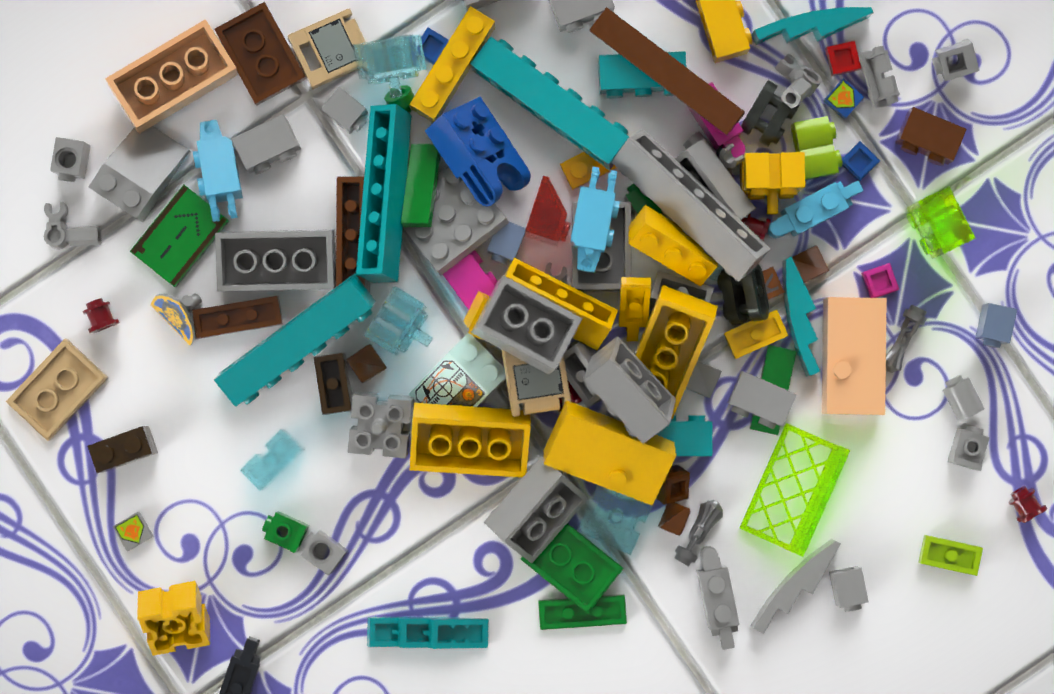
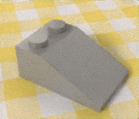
(139, 171)

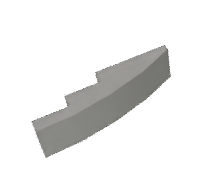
(804, 576)

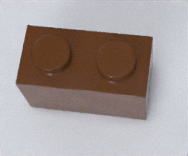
(930, 136)

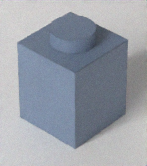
(506, 243)
(996, 324)

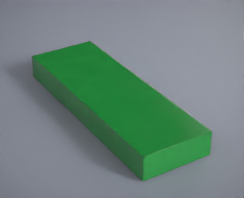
(421, 186)
(778, 371)
(566, 614)

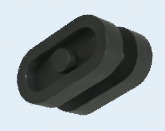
(770, 131)
(744, 297)

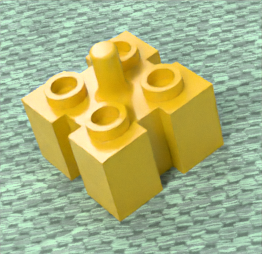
(772, 176)
(173, 618)

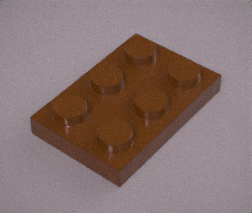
(260, 53)

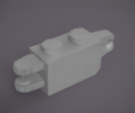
(717, 597)

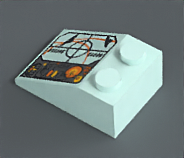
(461, 377)

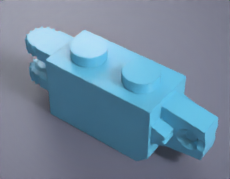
(219, 169)
(814, 209)
(593, 220)

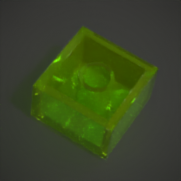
(939, 223)

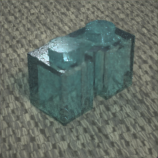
(265, 469)

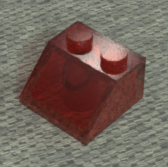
(548, 216)

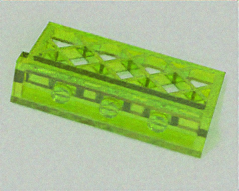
(818, 500)

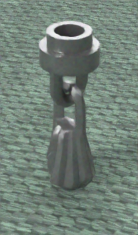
(895, 356)
(708, 516)

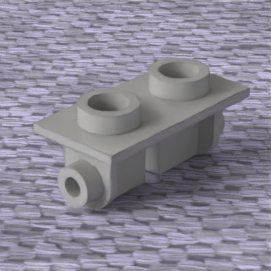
(881, 90)

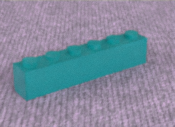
(550, 102)
(383, 194)
(296, 340)

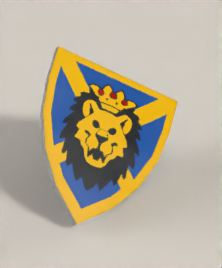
(176, 313)

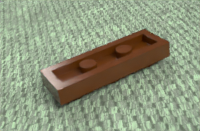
(237, 317)

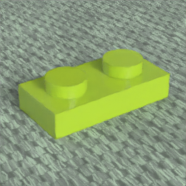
(950, 555)

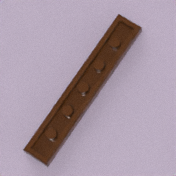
(667, 71)

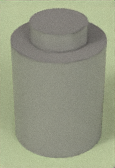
(962, 397)

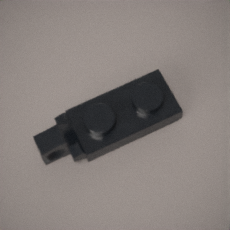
(242, 669)

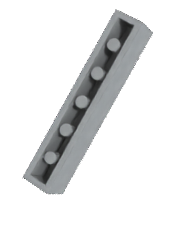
(690, 205)

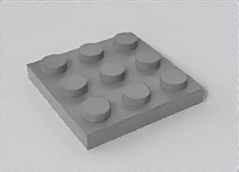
(457, 224)

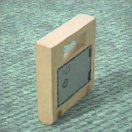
(332, 44)
(533, 387)

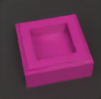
(880, 281)

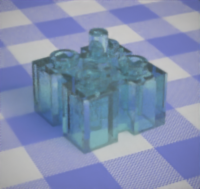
(389, 60)
(399, 323)
(615, 518)

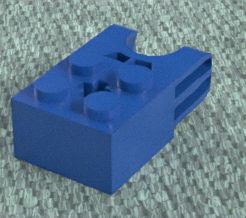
(478, 151)

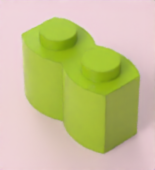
(816, 140)

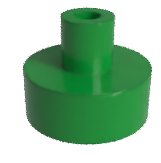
(403, 101)

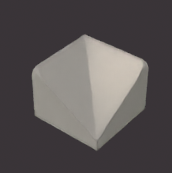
(703, 379)

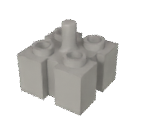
(380, 424)

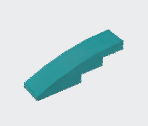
(820, 22)
(797, 305)
(427, 632)

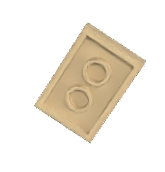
(57, 389)

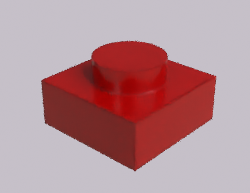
(843, 58)

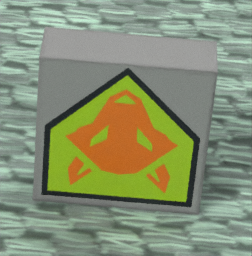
(133, 531)

